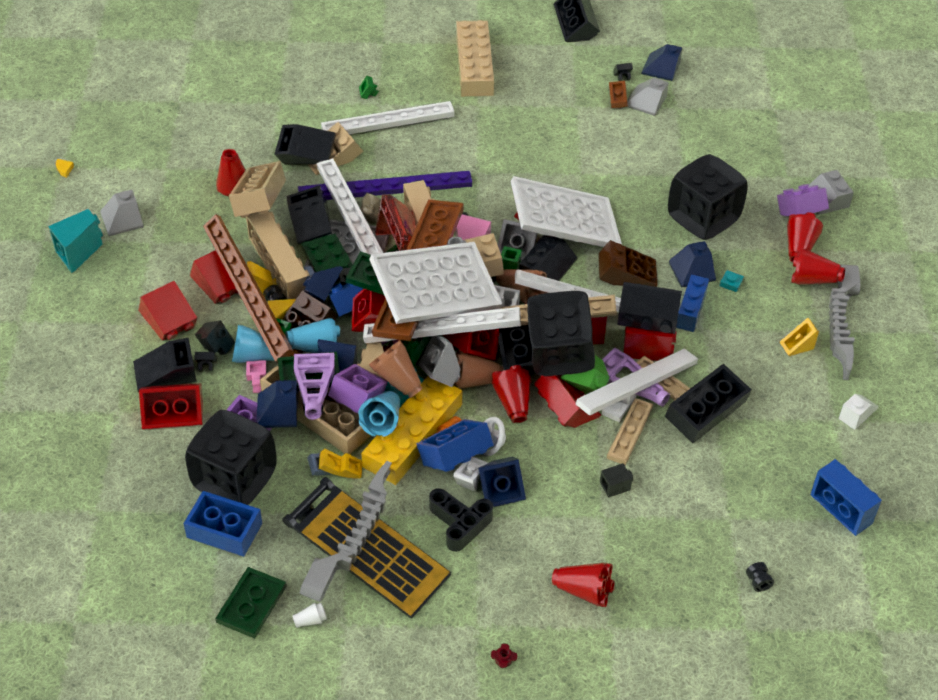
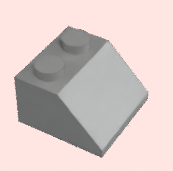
(837, 190)

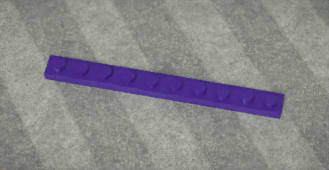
(395, 184)

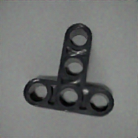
(478, 516)

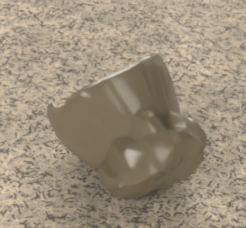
(370, 207)

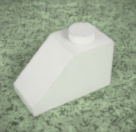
(857, 410)

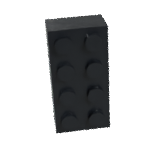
(708, 403)

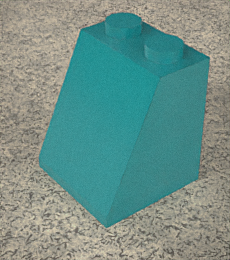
(76, 238)

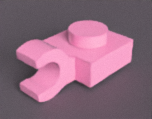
(255, 371)

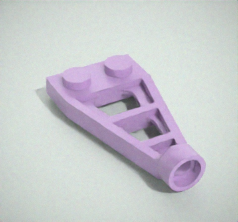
(617, 360)
(314, 363)

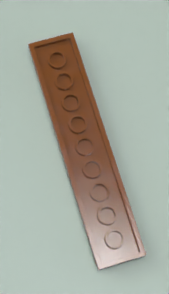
(433, 229)

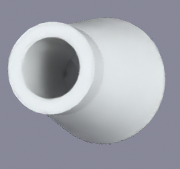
(310, 616)

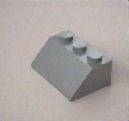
(440, 361)

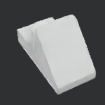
(618, 409)
(468, 474)

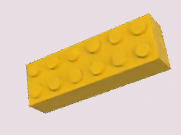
(417, 421)

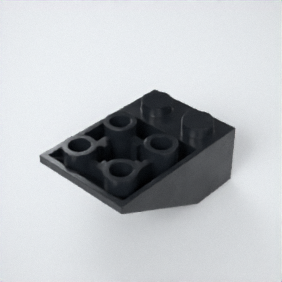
(304, 145)
(309, 214)
(166, 365)

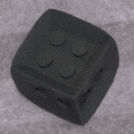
(707, 196)
(561, 333)
(231, 457)

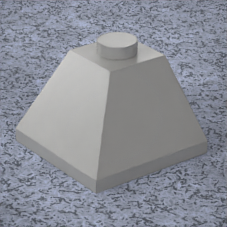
(648, 96)
(121, 213)
(514, 237)

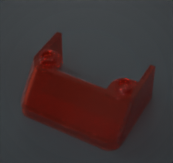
(397, 220)

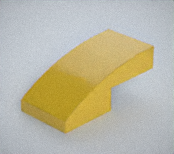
(343, 466)

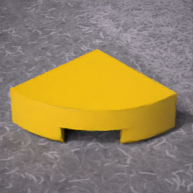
(64, 167)

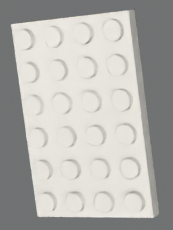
(564, 212)
(435, 282)

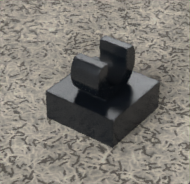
(623, 69)
(205, 358)

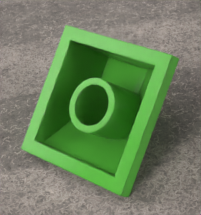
(589, 380)

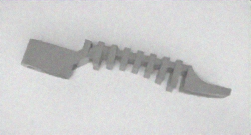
(841, 344)
(324, 569)

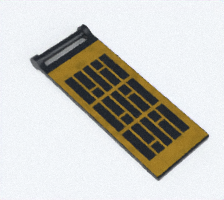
(387, 561)

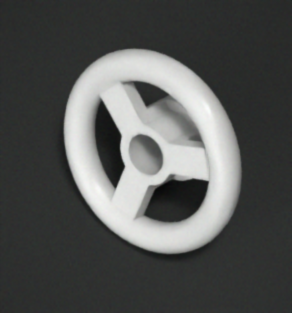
(498, 436)

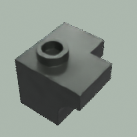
(215, 337)

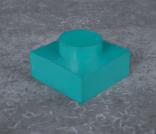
(731, 281)

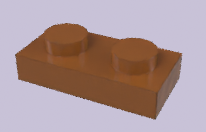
(618, 94)

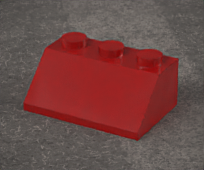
(562, 401)
(171, 406)

